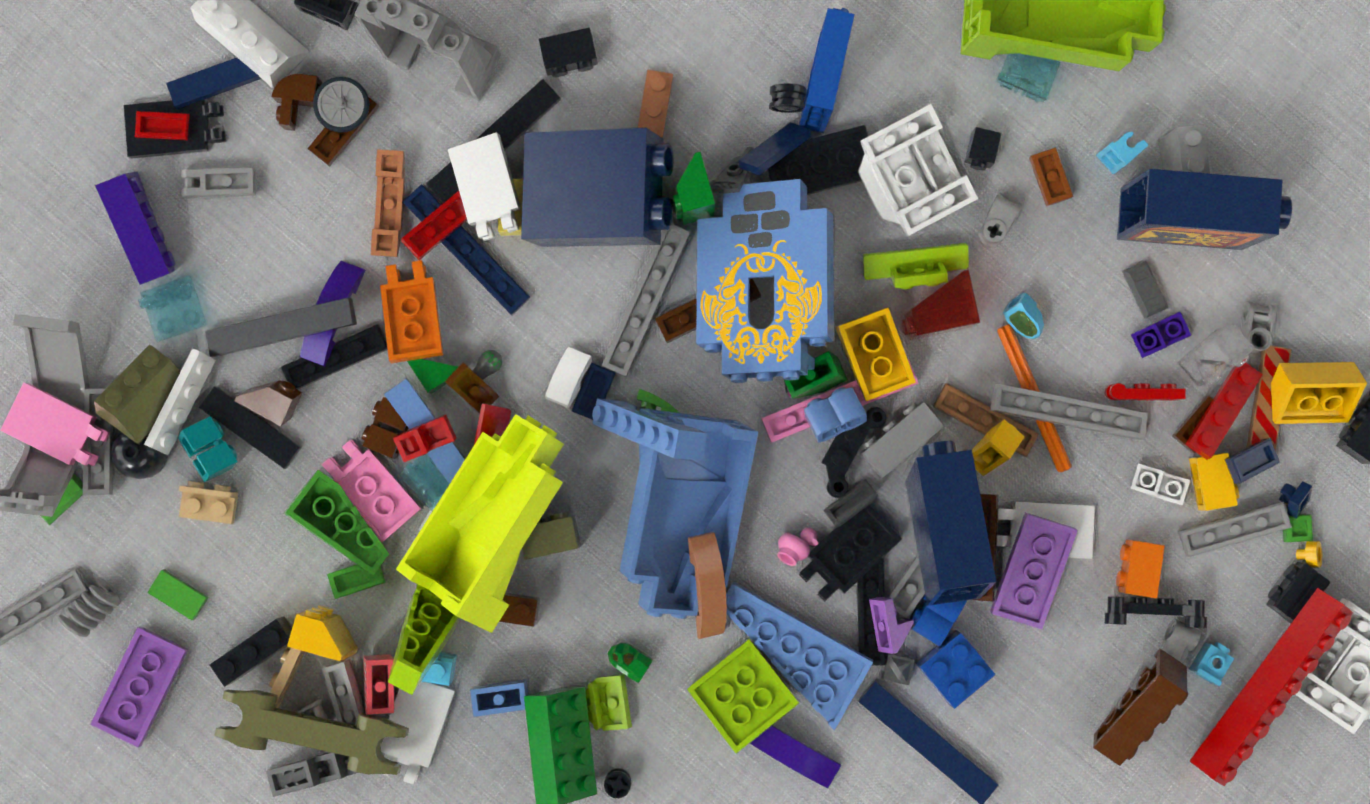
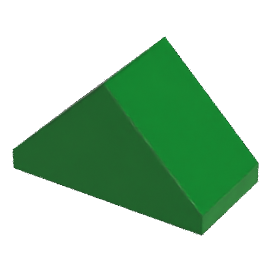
(431, 373)

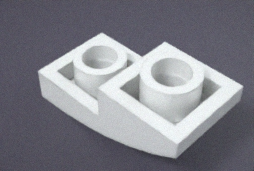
(567, 377)
(1160, 484)

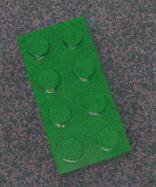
(560, 745)

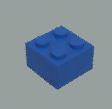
(955, 669)

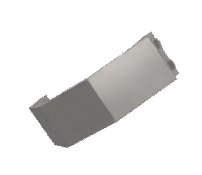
(60, 370)

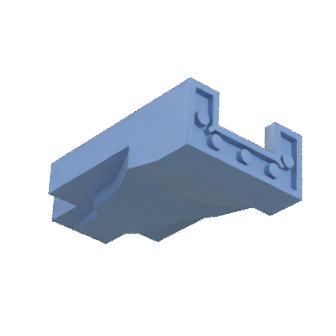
(683, 501)

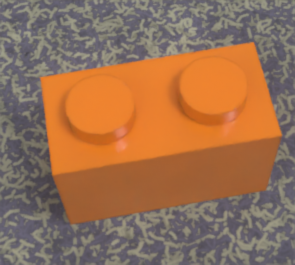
(1140, 568)

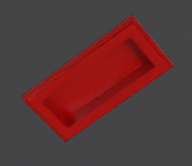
(162, 125)

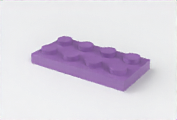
(1033, 570)
(139, 686)

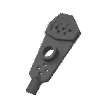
(731, 178)

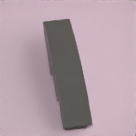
(308, 773)

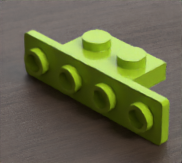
(917, 265)

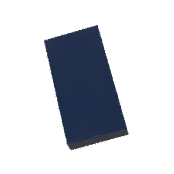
(594, 386)
(1252, 461)

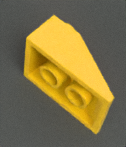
(875, 354)

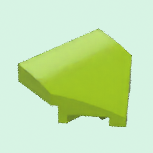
(608, 703)

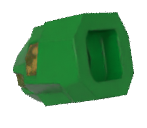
(629, 660)

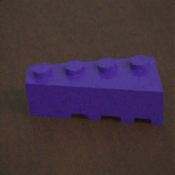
(136, 226)

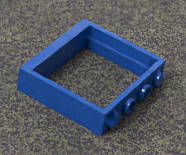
(826, 69)

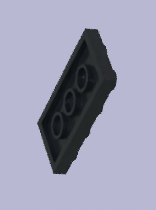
(824, 161)

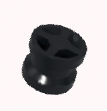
(616, 788)

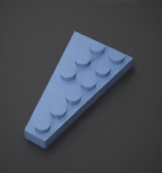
(807, 657)

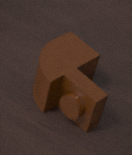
(291, 92)

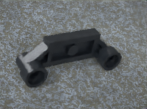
(844, 449)
(1118, 610)

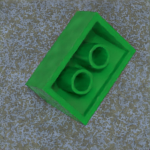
(693, 193)

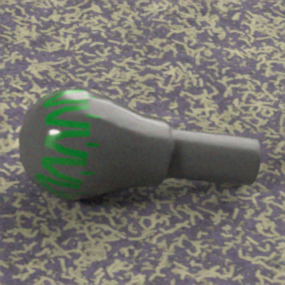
(488, 364)

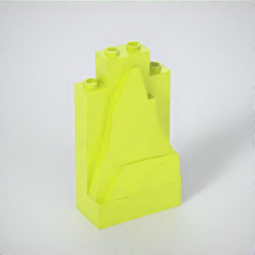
(485, 520)

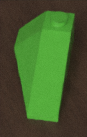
(333, 518)

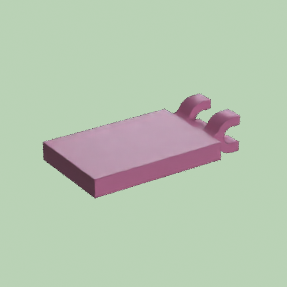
(53, 426)
(373, 490)

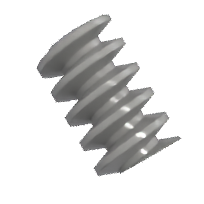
(92, 610)

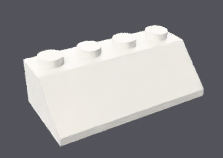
(251, 37)

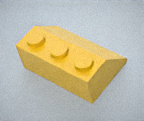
(1315, 392)
(322, 634)

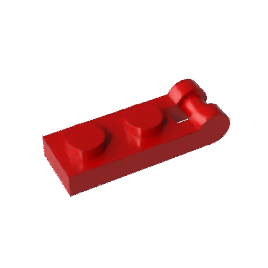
(1142, 391)

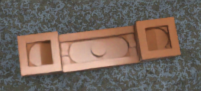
(389, 203)
(709, 583)

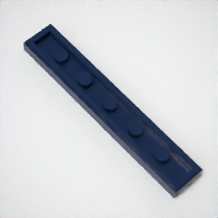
(472, 255)
(928, 743)

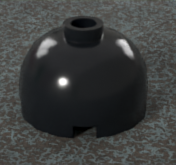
(136, 460)

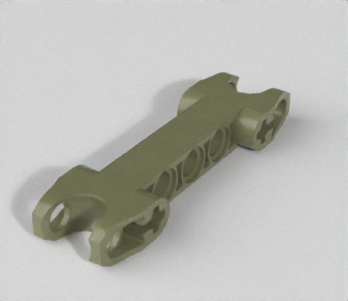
(265, 722)

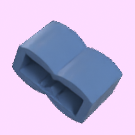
(835, 414)

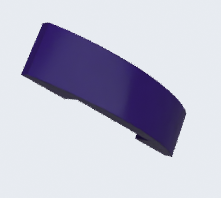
(340, 285)
(797, 756)

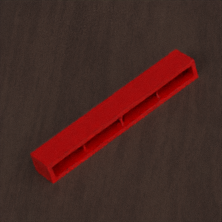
(1271, 687)

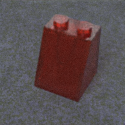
(944, 311)

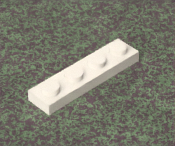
(179, 402)

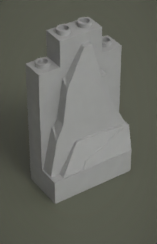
(404, 25)

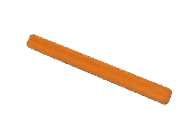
(1028, 382)

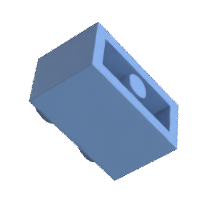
(499, 697)

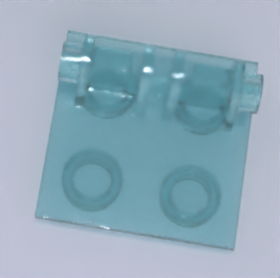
(1028, 74)
(173, 308)
(425, 480)

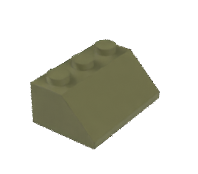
(138, 394)

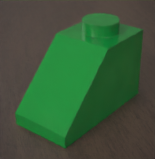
(826, 375)

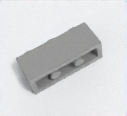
(901, 438)

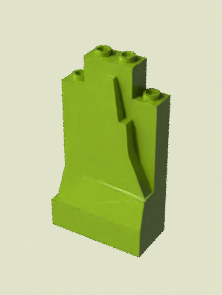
(1063, 30)

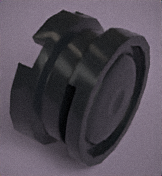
(787, 98)

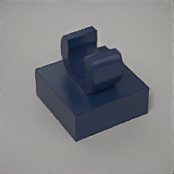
(1296, 498)

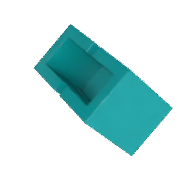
(202, 437)

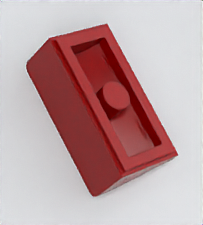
(492, 420)

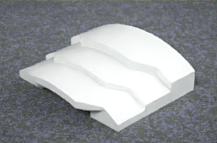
(913, 172)
(1342, 678)

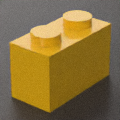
(1213, 483)

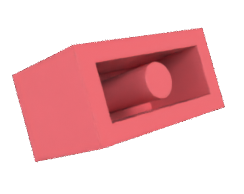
(377, 690)

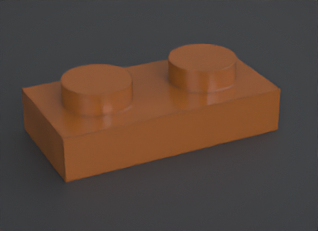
(1051, 177)

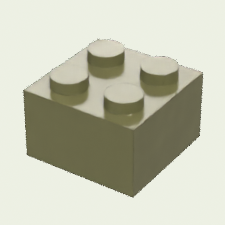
(552, 536)

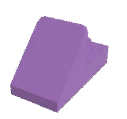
(888, 630)

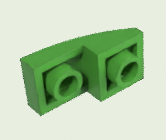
(651, 401)

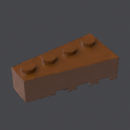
(1142, 709)

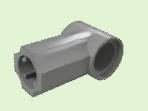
(1180, 640)

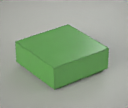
(1300, 530)

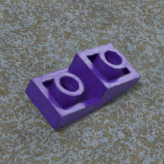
(1161, 334)

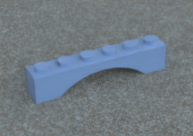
(660, 435)

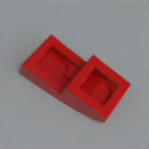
(424, 438)

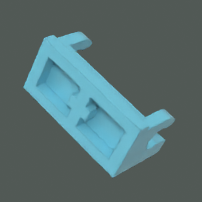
(1119, 154)

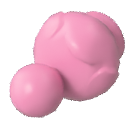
(796, 548)

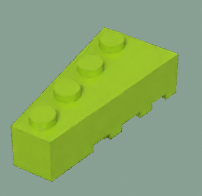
(421, 640)

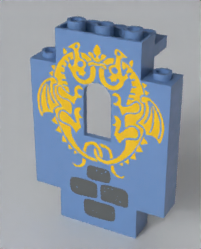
(763, 236)

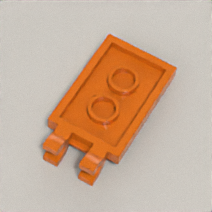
(411, 315)

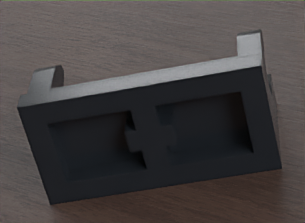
(332, 11)

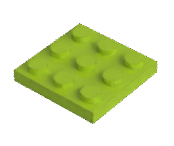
(743, 696)

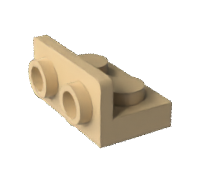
(208, 504)

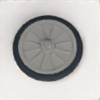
(341, 104)

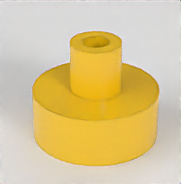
(1311, 553)

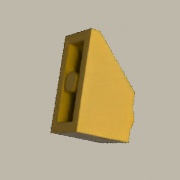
(996, 447)

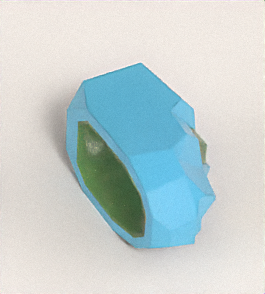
(1024, 316)

